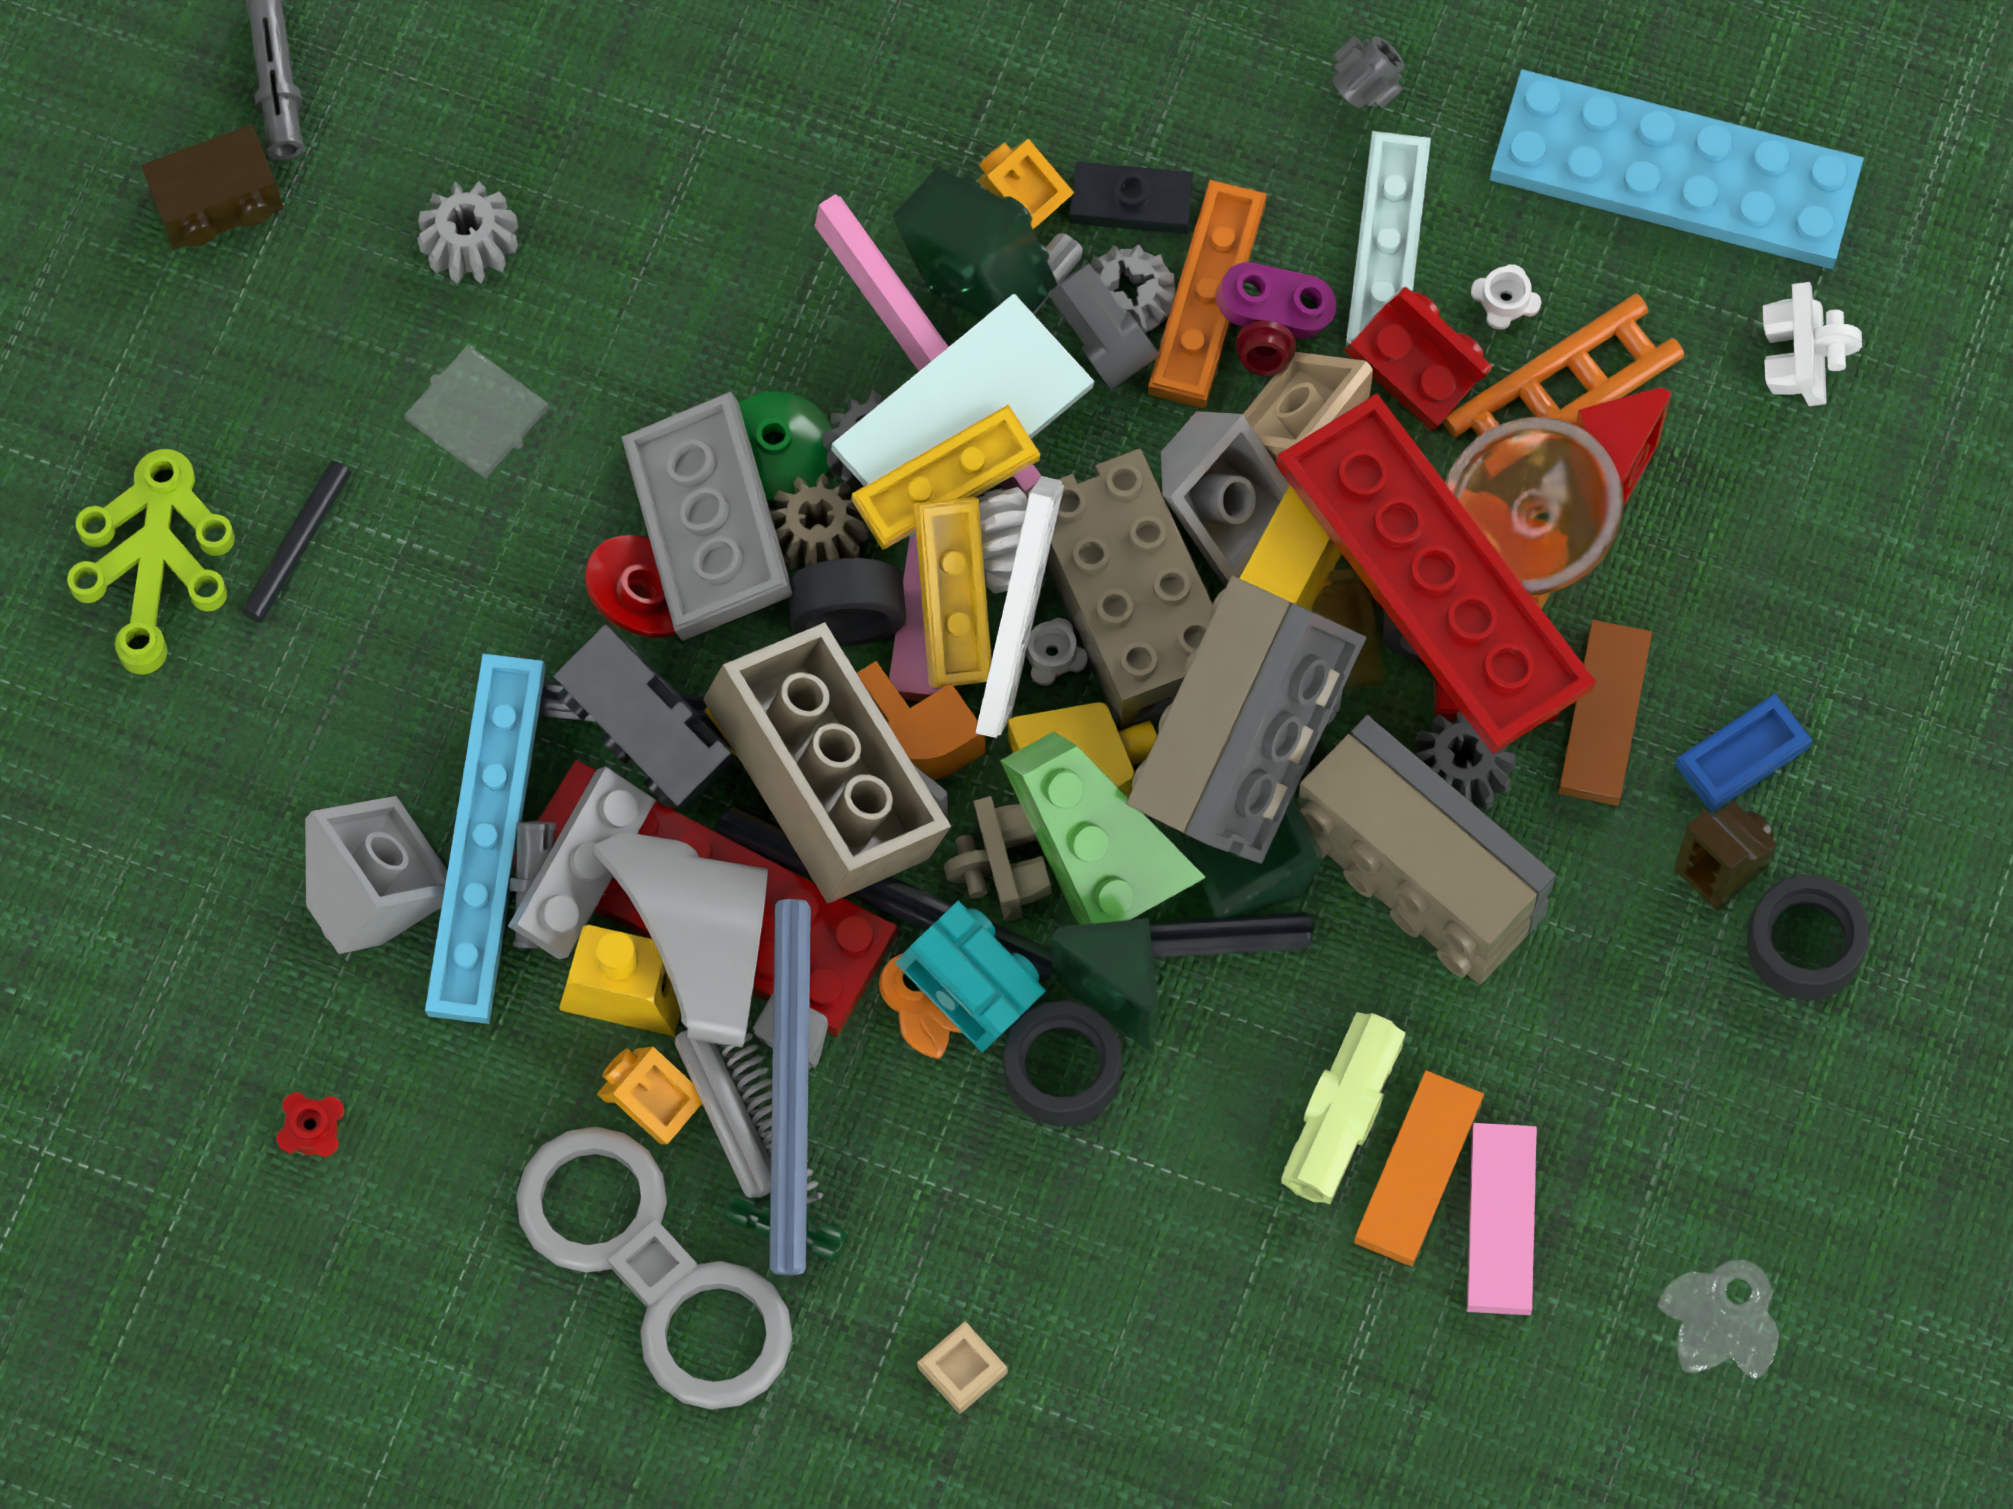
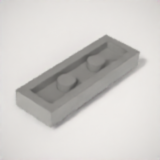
(572, 875)

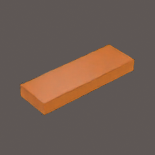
(1418, 1168)

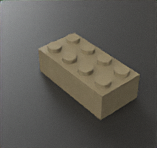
(826, 762)

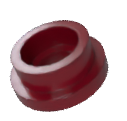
(1265, 347)

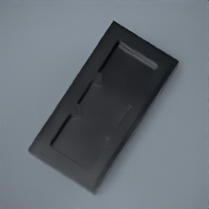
(1131, 197)

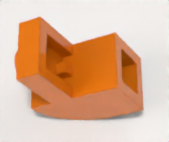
(933, 733)

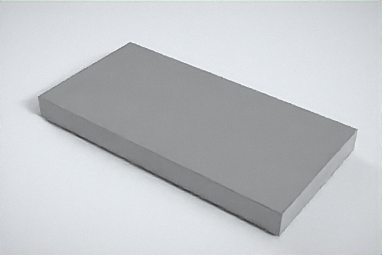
(707, 516)

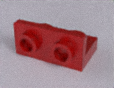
(1419, 356)

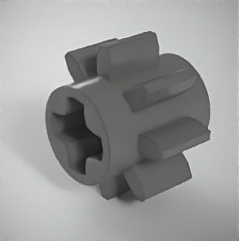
(1368, 72)

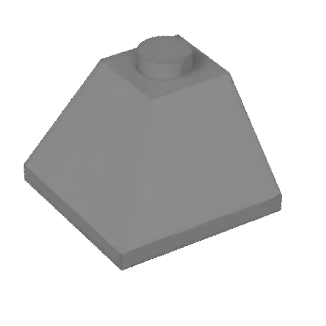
(1221, 488)
(369, 873)

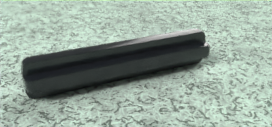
(1231, 934)

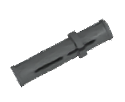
(281, 128)

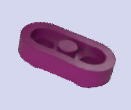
(1277, 299)

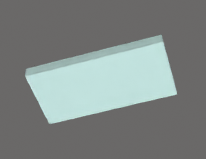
(992, 365)

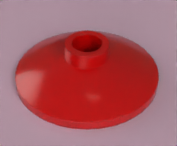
(628, 587)

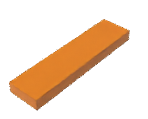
(1195, 324)

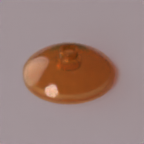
(1537, 469)

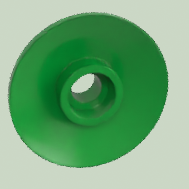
(802, 449)

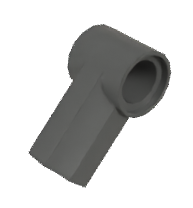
(1109, 335)

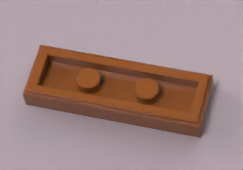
(1607, 714)

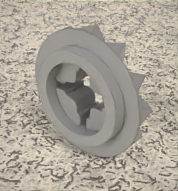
(1153, 297)

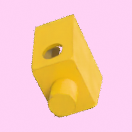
(1094, 733)
(620, 982)

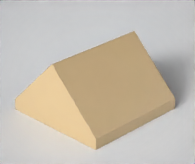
(1306, 398)

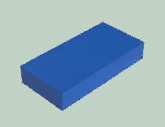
(1743, 753)

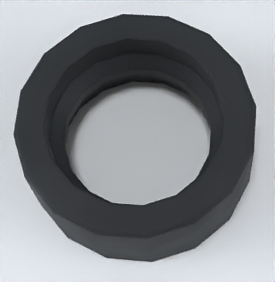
(853, 596)
(1829, 897)
(1055, 1017)

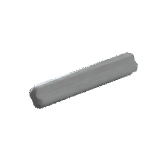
(727, 1114)

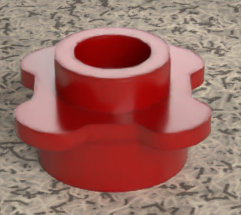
(321, 1139)

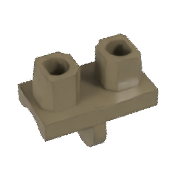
(1014, 883)

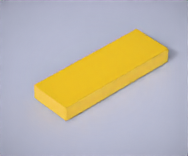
(951, 470)
(953, 591)

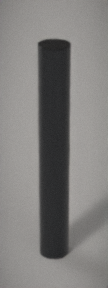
(296, 541)

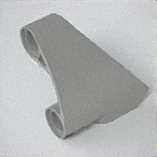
(702, 922)

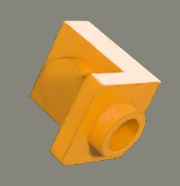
(1026, 177)
(650, 1092)

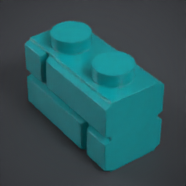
(971, 975)

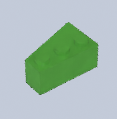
(1098, 847)

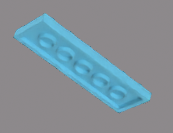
(1676, 169)

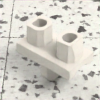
(1802, 321)

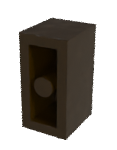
(213, 188)

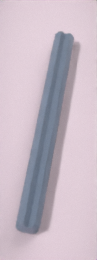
(790, 1087)

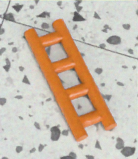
(1573, 353)

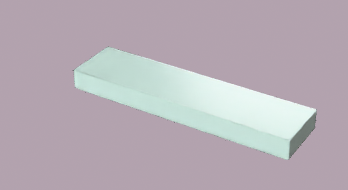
(1388, 224)

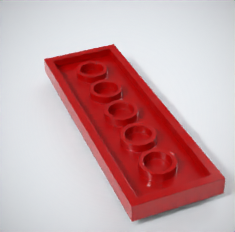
(1435, 573)
(844, 938)

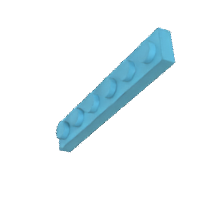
(485, 839)

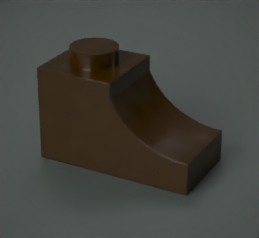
(1725, 853)

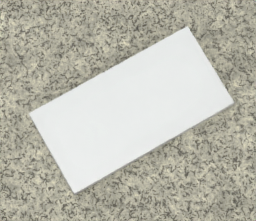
(1020, 606)

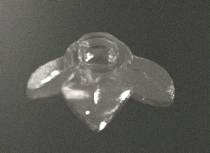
(1717, 1327)

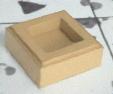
(962, 1367)

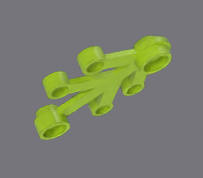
(152, 548)

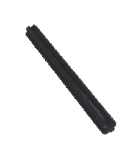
(888, 894)

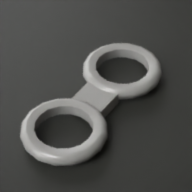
(654, 1267)

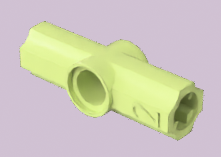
(1343, 1107)

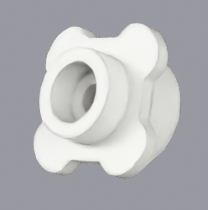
(1508, 280)
(1059, 635)

